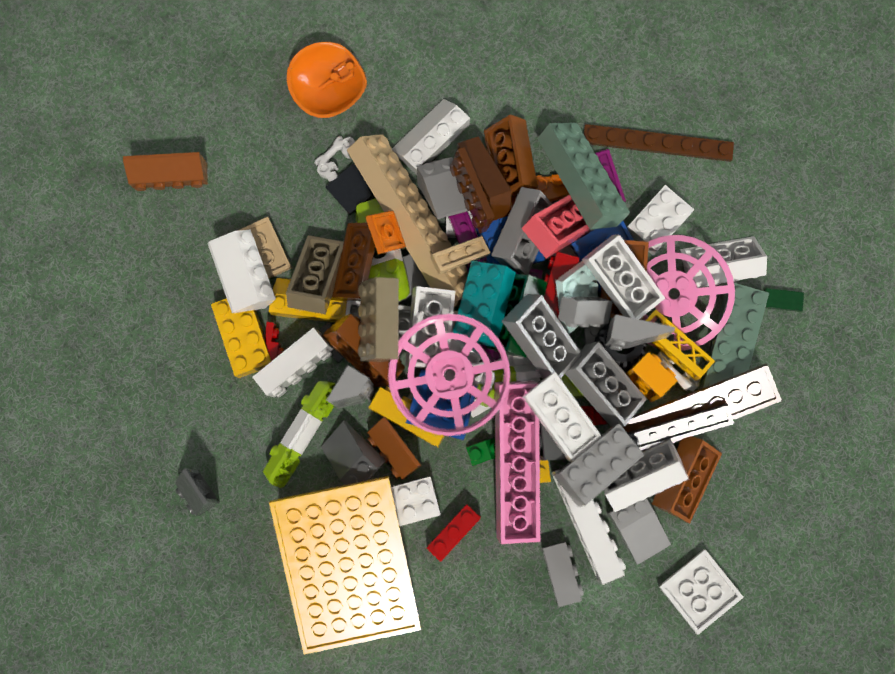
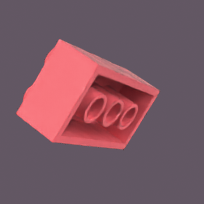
(556, 227)

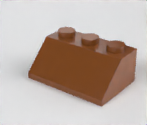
(393, 449)

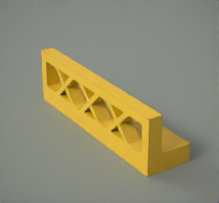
(675, 353)

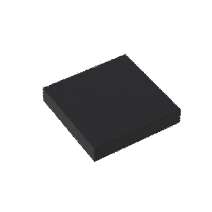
(350, 189)

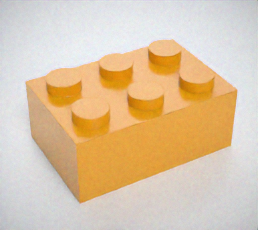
(651, 377)

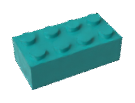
(485, 299)

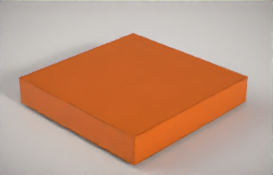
(385, 232)

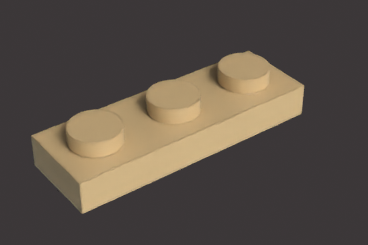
(460, 255)

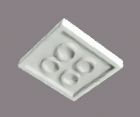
(700, 591)

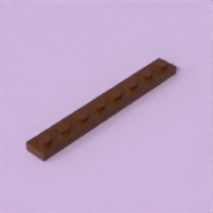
(659, 143)

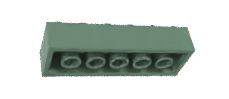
(583, 175)
(736, 341)

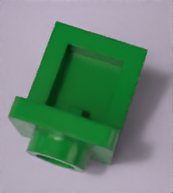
(481, 452)

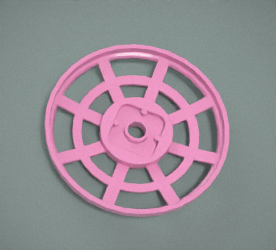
(688, 288)
(435, 372)

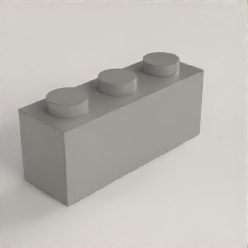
(584, 311)
(562, 574)

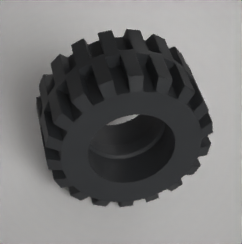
(623, 360)

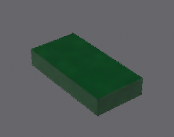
(785, 300)

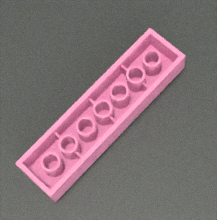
(517, 466)

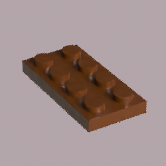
(470, 187)
(354, 261)

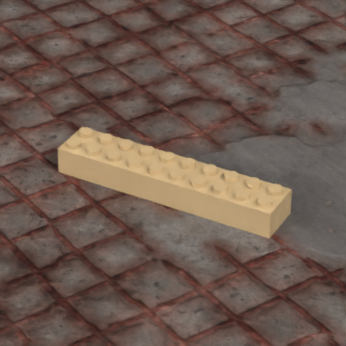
(417, 225)

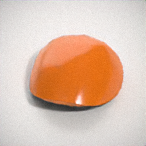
(325, 79)

